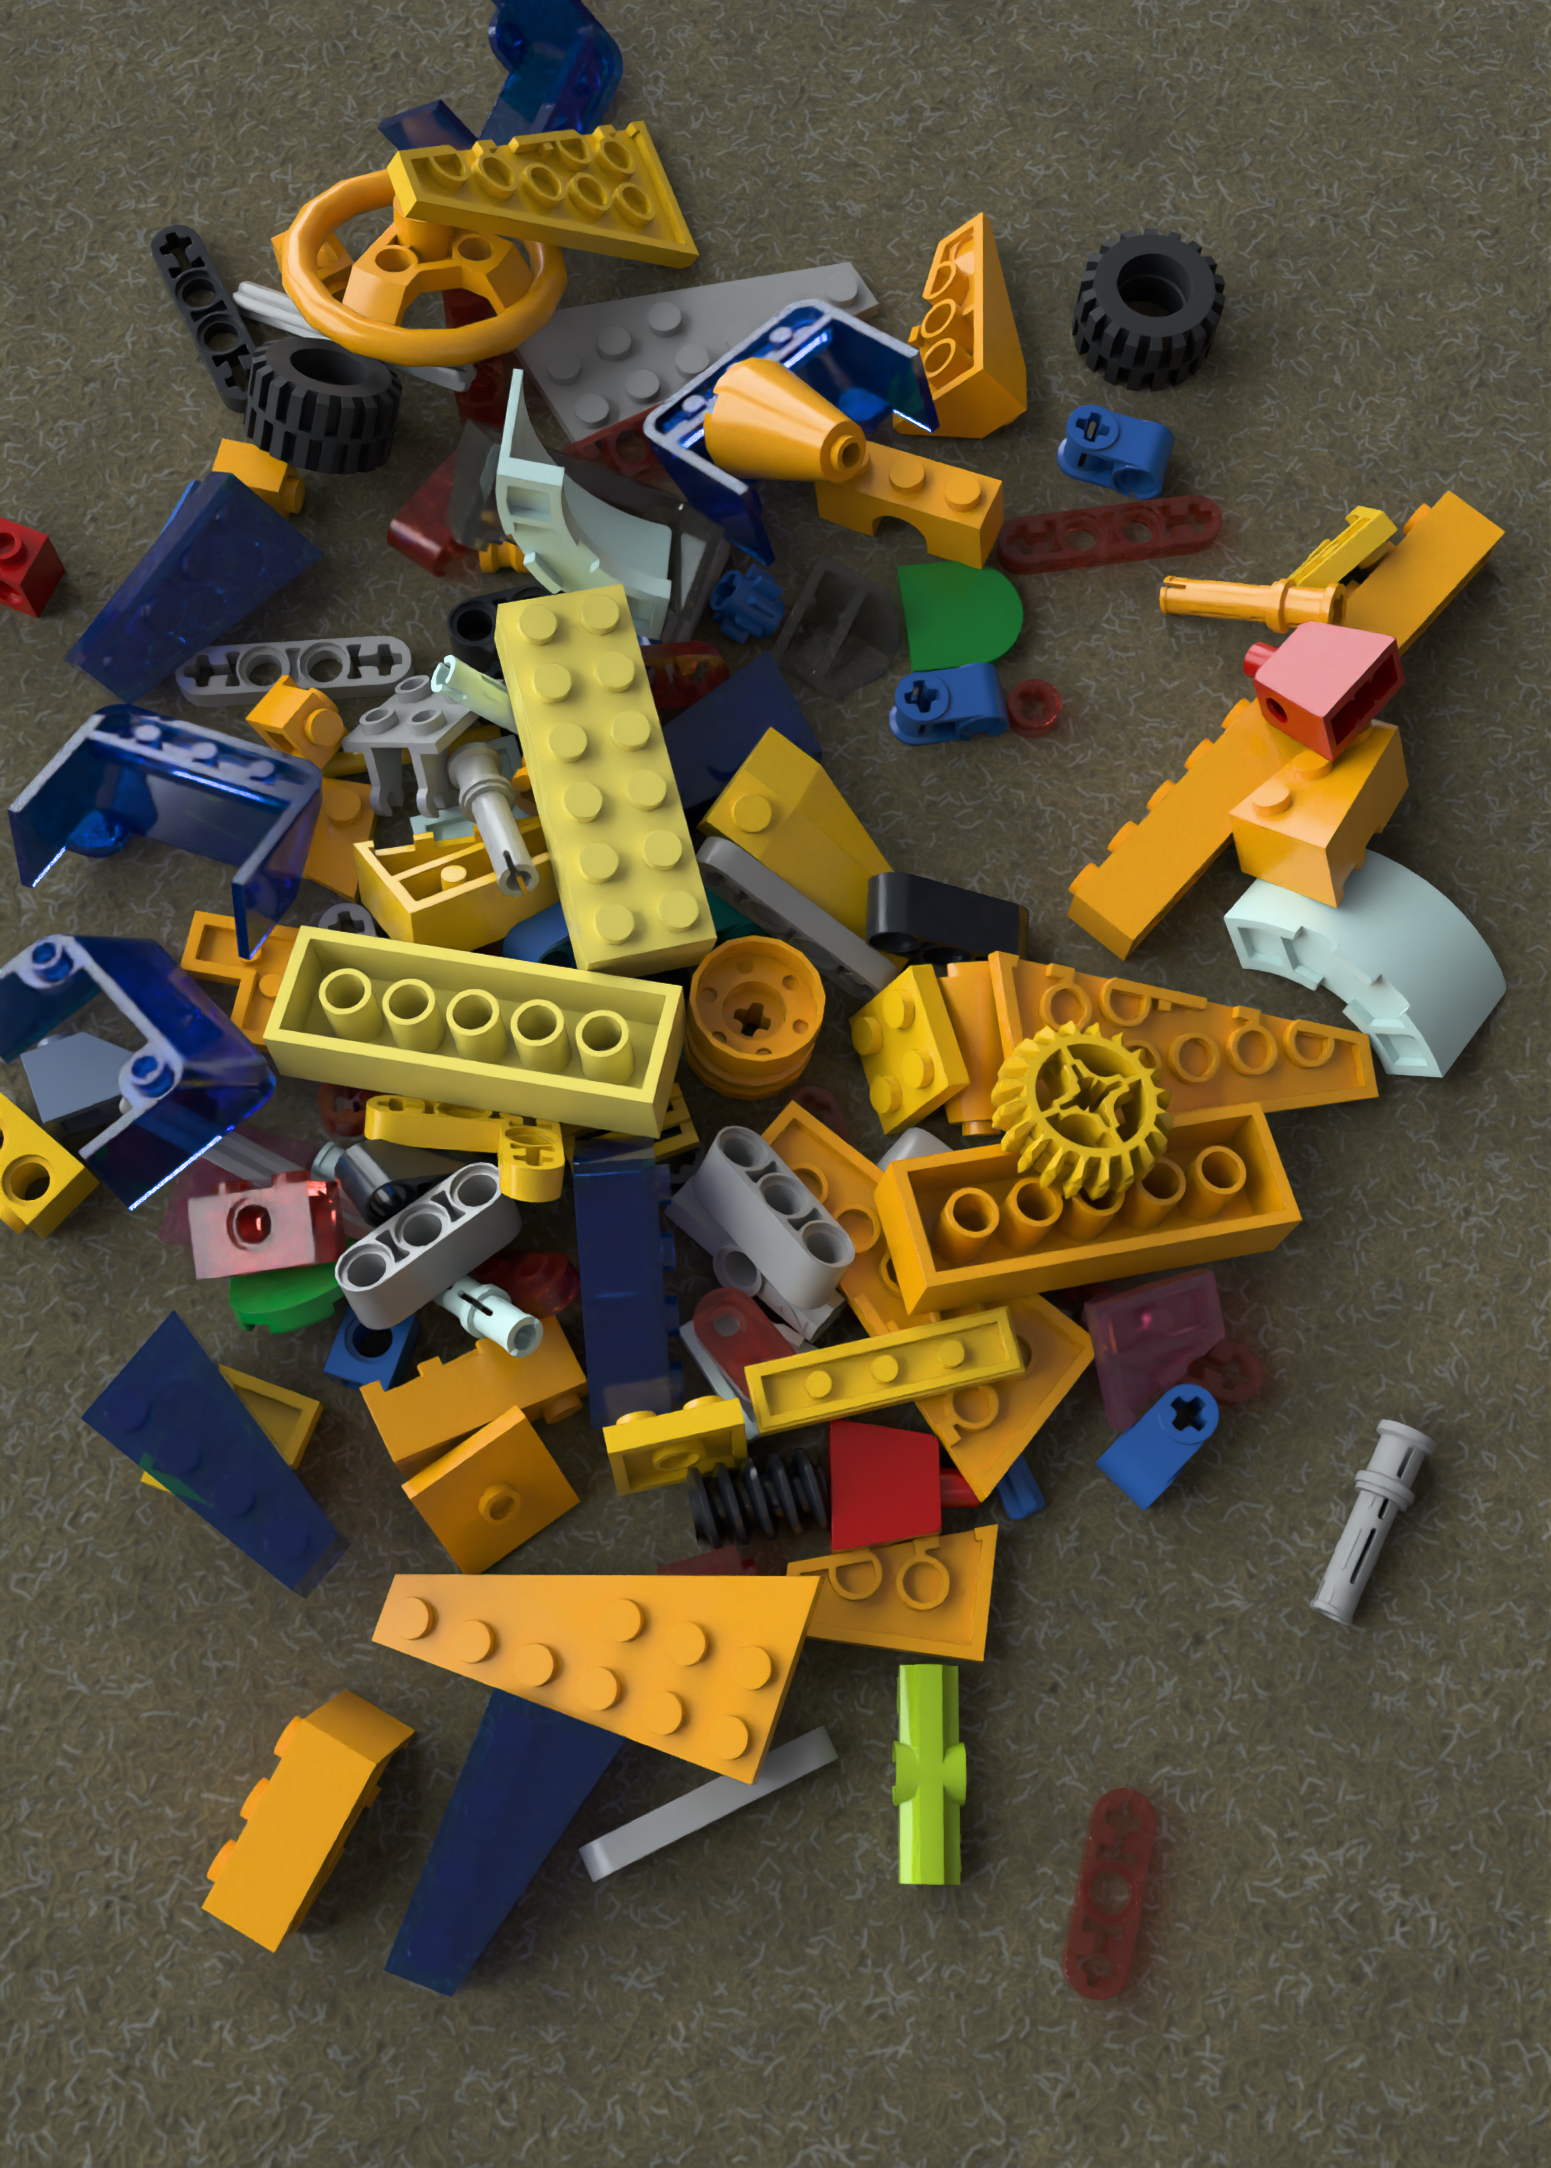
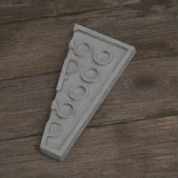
(634, 352)

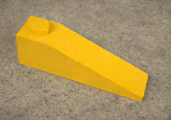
(801, 829)

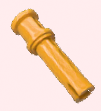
(1278, 605)

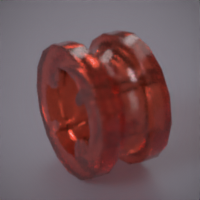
(1031, 690)

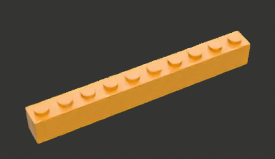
(1190, 819)

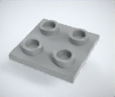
(416, 721)

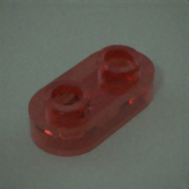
(534, 1280)
(752, 1344)

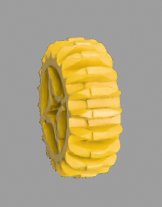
(1073, 1141)

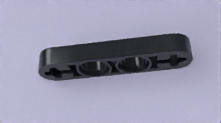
(209, 320)

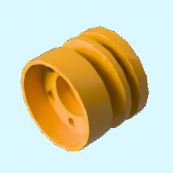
(757, 984)

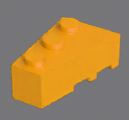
(463, 1396)

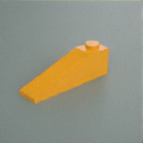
(969, 339)

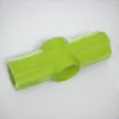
(929, 1775)

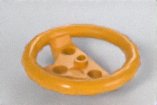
(428, 260)

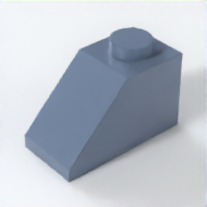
(75, 1081)

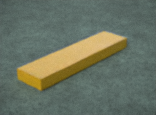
(884, 1371)

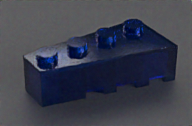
(190, 587)
(623, 1278)
(207, 1447)
(504, 1821)

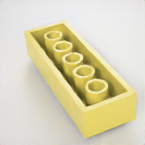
(603, 783)
(478, 1031)

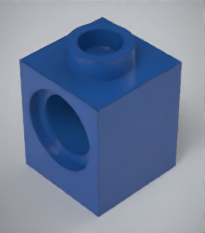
(352, 1370)

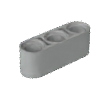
(773, 1217)
(428, 1246)

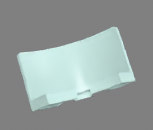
(571, 535)
(1390, 950)

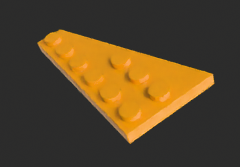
(1206, 1049)
(979, 1425)
(646, 1656)

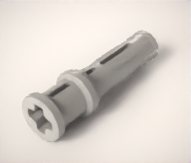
(489, 802)
(1383, 1492)

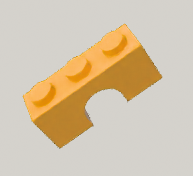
(948, 505)

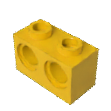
(34, 1154)

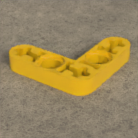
(526, 1147)

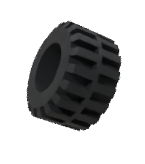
(1138, 345)
(321, 406)

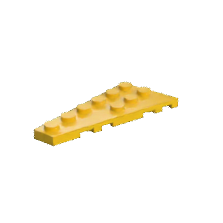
(553, 189)

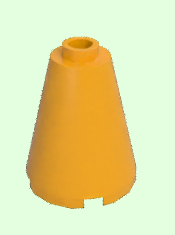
(779, 428)
(975, 1022)

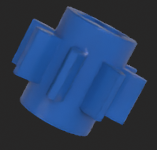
(747, 604)

